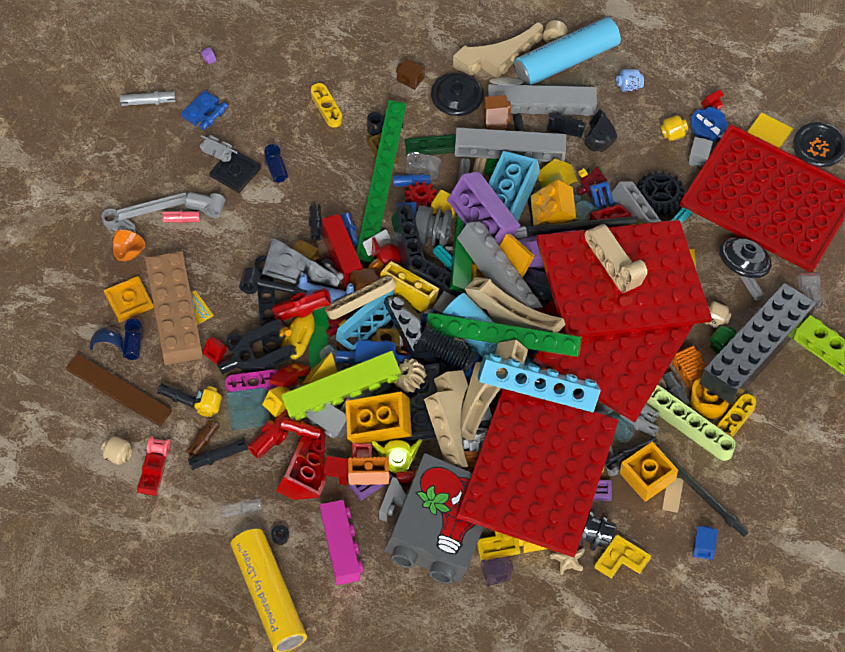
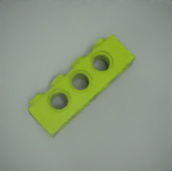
(821, 347)

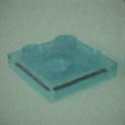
(247, 409)

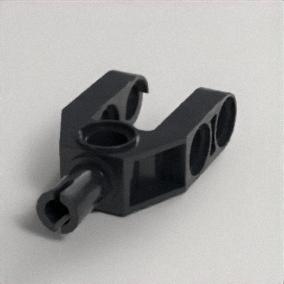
(263, 363)

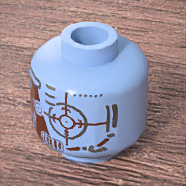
(630, 80)

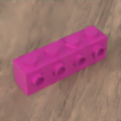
(340, 542)

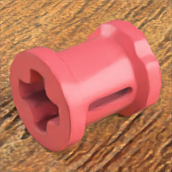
(158, 446)

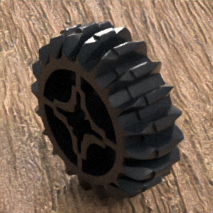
(659, 186)

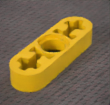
(326, 98)
(737, 409)

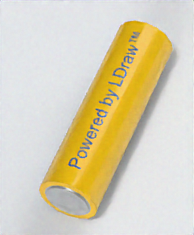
(268, 590)

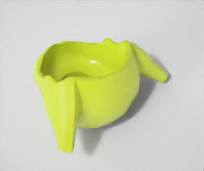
(399, 453)

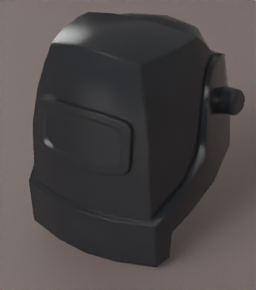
(601, 134)

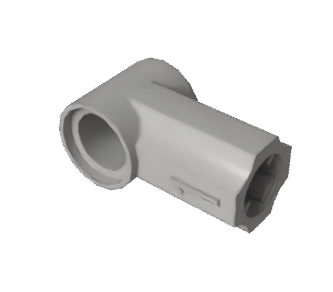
(210, 205)

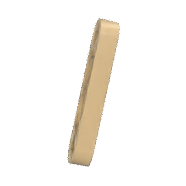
(361, 297)

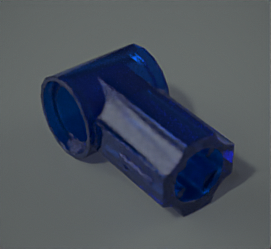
(275, 164)
(132, 340)

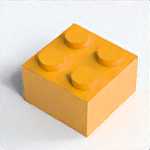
(553, 204)
(648, 471)

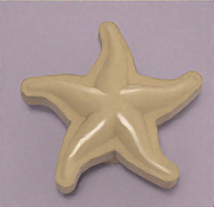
(568, 562)

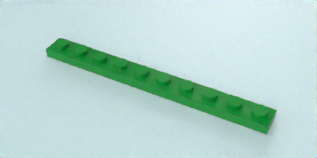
(381, 177)

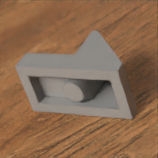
(394, 497)

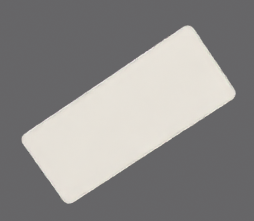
(381, 238)

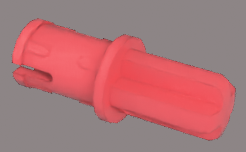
(180, 216)

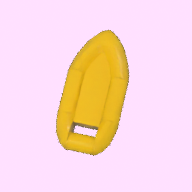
(300, 335)

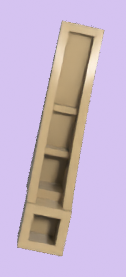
(499, 56)
(507, 310)
(480, 394)
(445, 415)

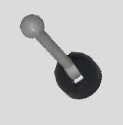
(330, 266)

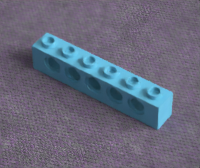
(585, 400)

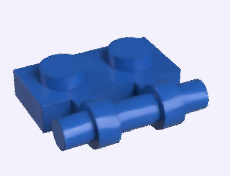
(200, 107)

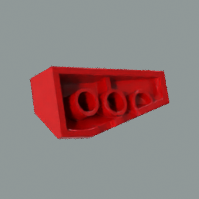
(304, 472)

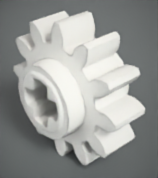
(477, 443)

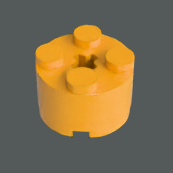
(706, 402)

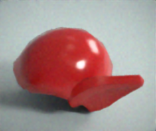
(386, 253)

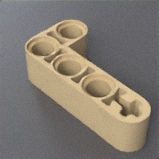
(623, 272)

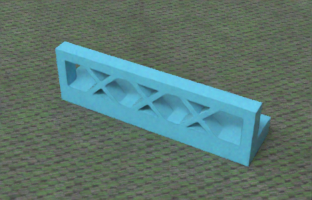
(361, 319)

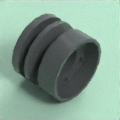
(433, 226)

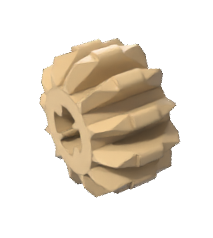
(412, 375)

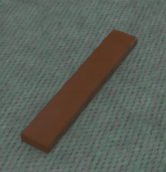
(118, 390)

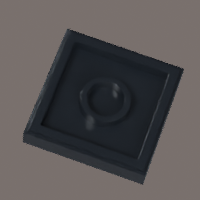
(235, 172)

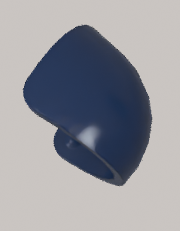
(107, 335)

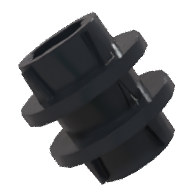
(598, 530)

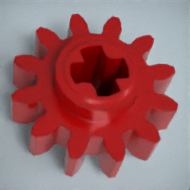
(420, 194)

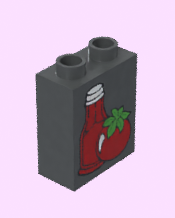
(428, 523)

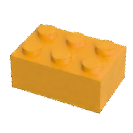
(378, 418)

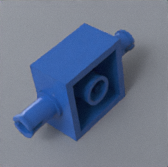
(367, 350)

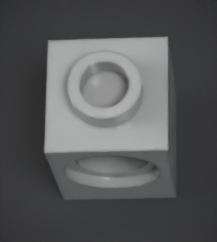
(700, 152)

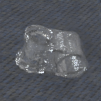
(424, 165)

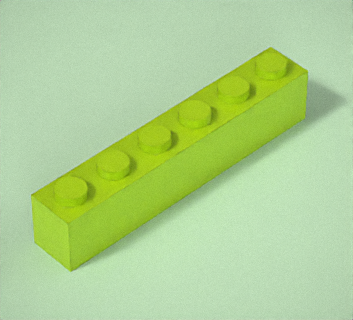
(342, 385)

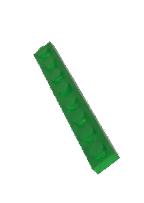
(497, 333)

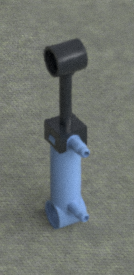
(252, 280)

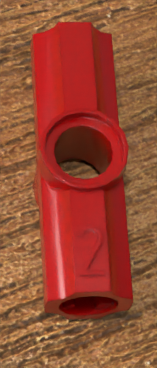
(302, 304)
(269, 436)

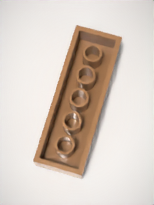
(173, 308)

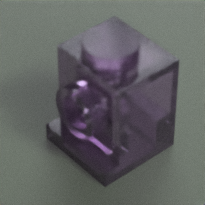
(497, 570)

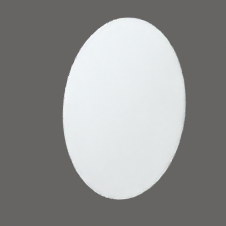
(506, 81)

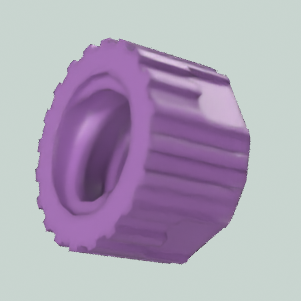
(208, 55)

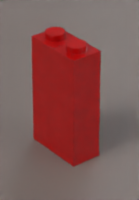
(340, 247)

